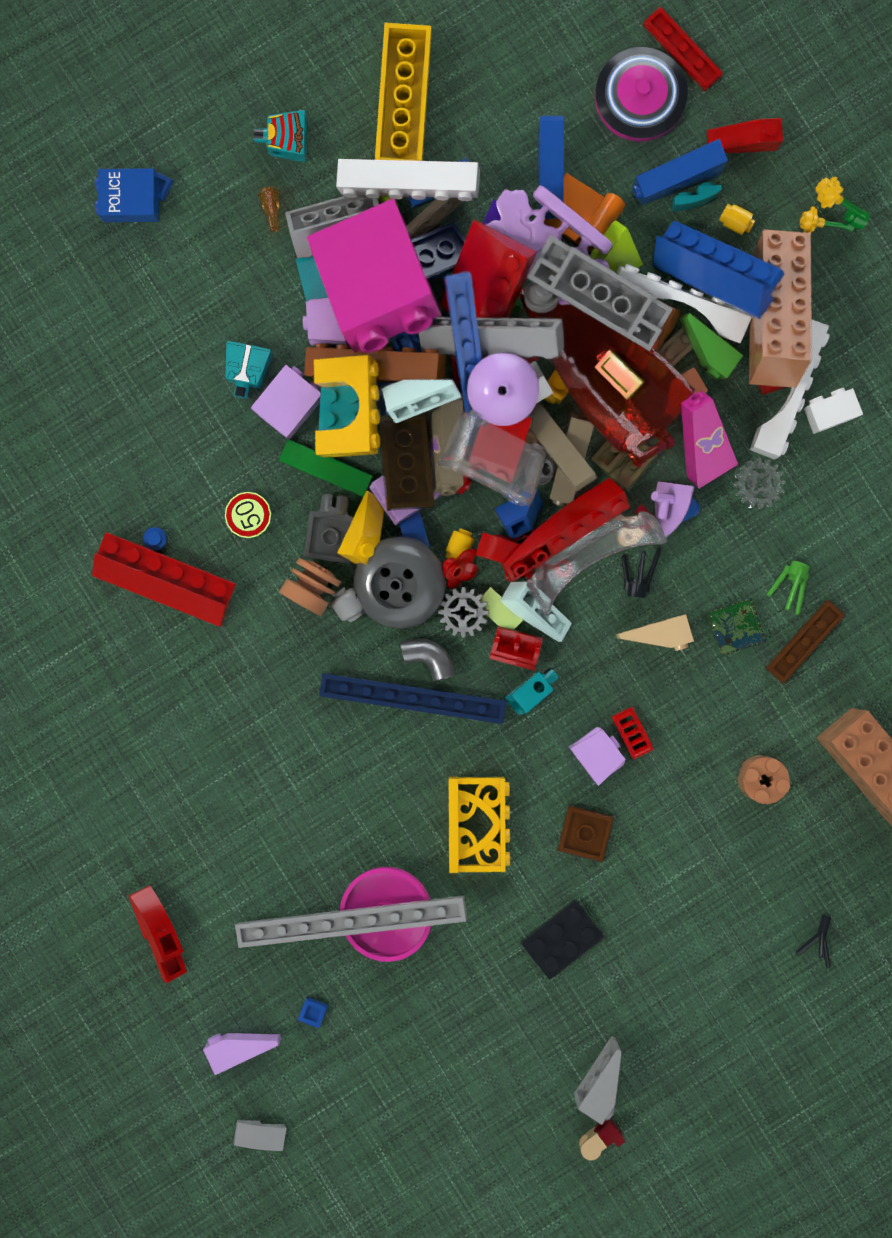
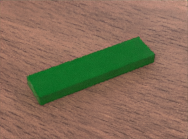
(325, 468)

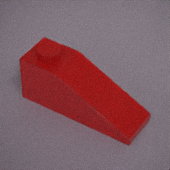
(749, 136)

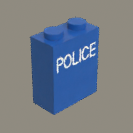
(127, 195)

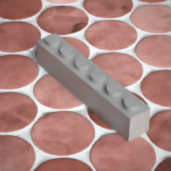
(501, 335)

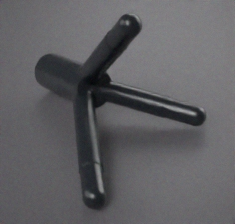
(821, 935)

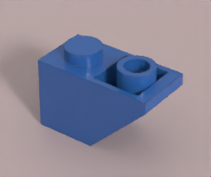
(519, 519)

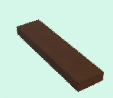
(804, 641)

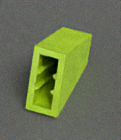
(623, 248)

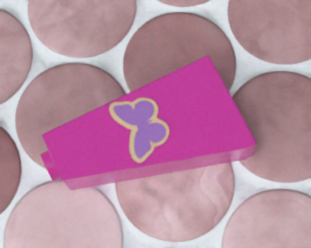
(705, 441)

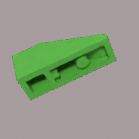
(712, 351)

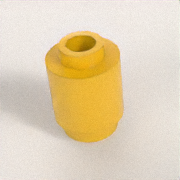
(737, 219)
(458, 543)

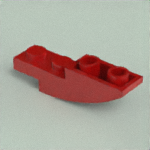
(160, 933)

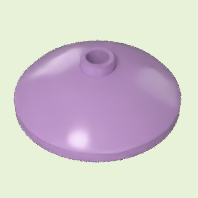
(506, 371)

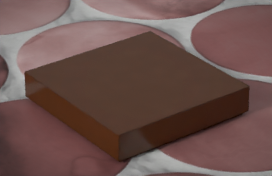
(585, 833)

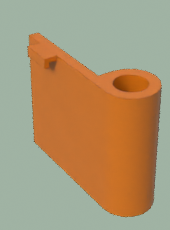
(589, 205)

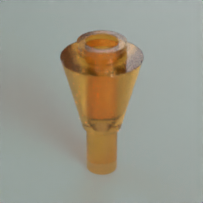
(270, 202)

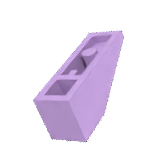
(236, 1048)

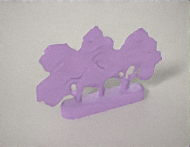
(515, 223)

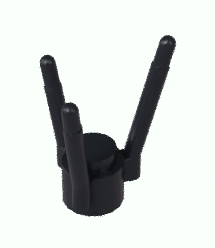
(638, 586)

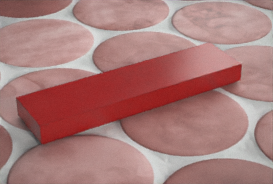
(682, 49)

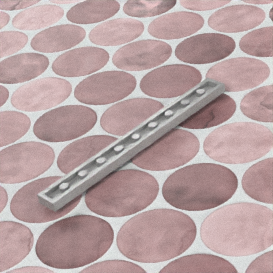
(351, 921)

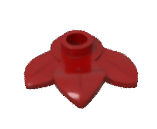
(460, 568)

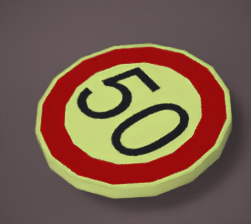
(248, 515)

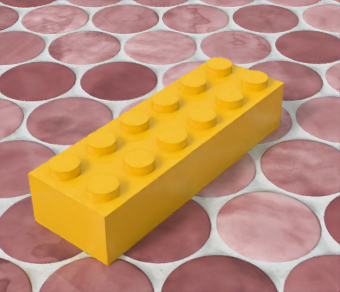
(403, 92)

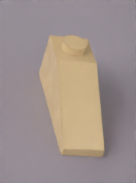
(666, 633)

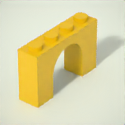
(361, 434)

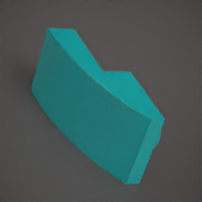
(703, 194)

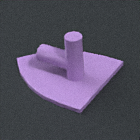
(671, 504)

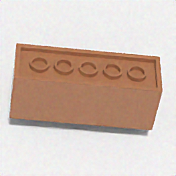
(782, 336)
(864, 754)

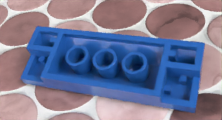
(716, 269)

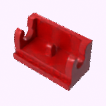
(516, 648)

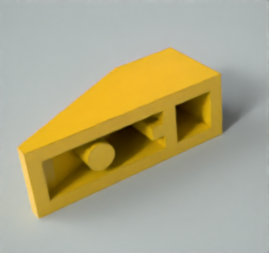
(363, 531)

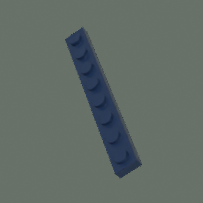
(412, 698)

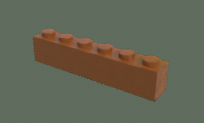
(392, 365)

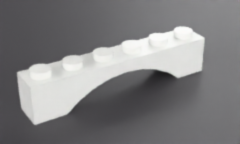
(726, 320)
(772, 435)

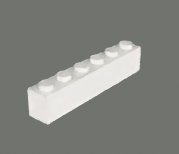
(408, 178)

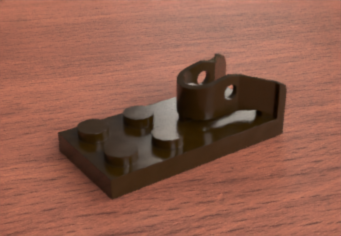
(406, 463)

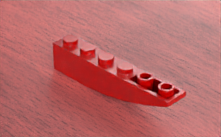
(568, 527)

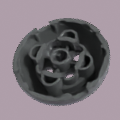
(425, 586)

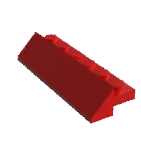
(163, 579)

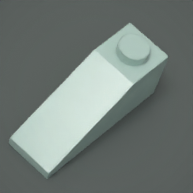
(414, 397)
(522, 604)

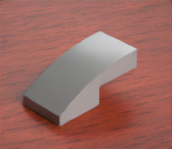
(259, 1136)

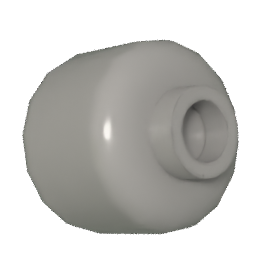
(347, 604)

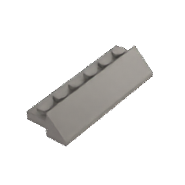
(599, 292)

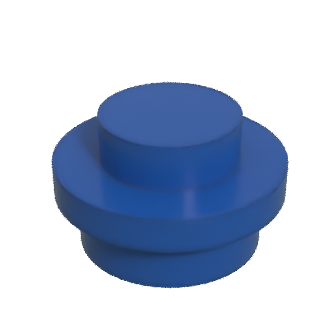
(155, 538)

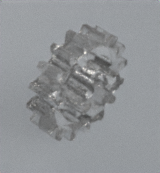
(752, 478)

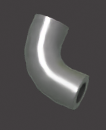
(429, 653)

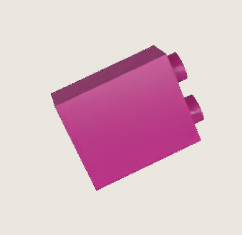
(374, 277)

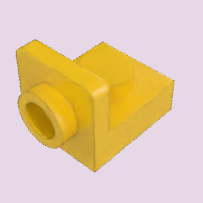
(558, 388)

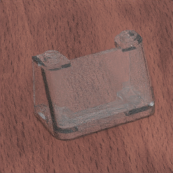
(494, 458)

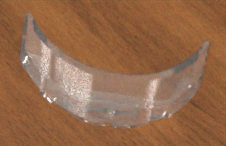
(604, 541)

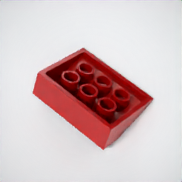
(496, 270)

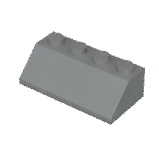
(319, 216)

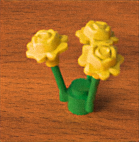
(828, 194)

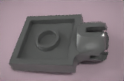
(327, 529)

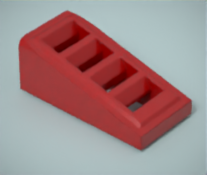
(635, 720)

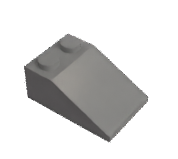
(599, 1087)

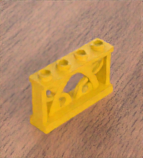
(460, 851)

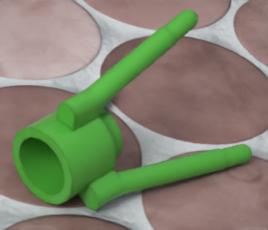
(798, 575)

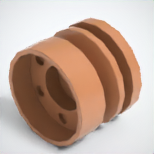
(310, 586)

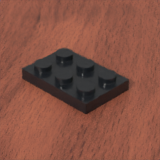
(562, 939)

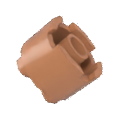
(775, 786)

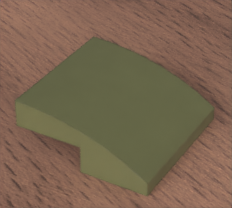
(620, 465)

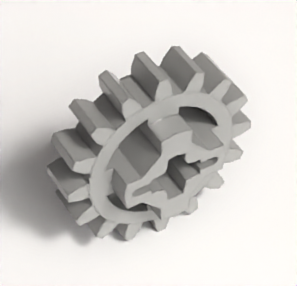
(463, 622)

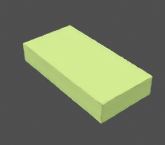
(498, 611)

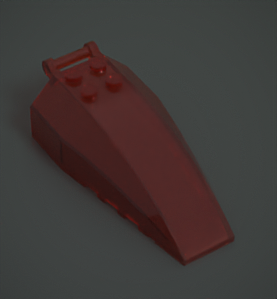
(620, 420)

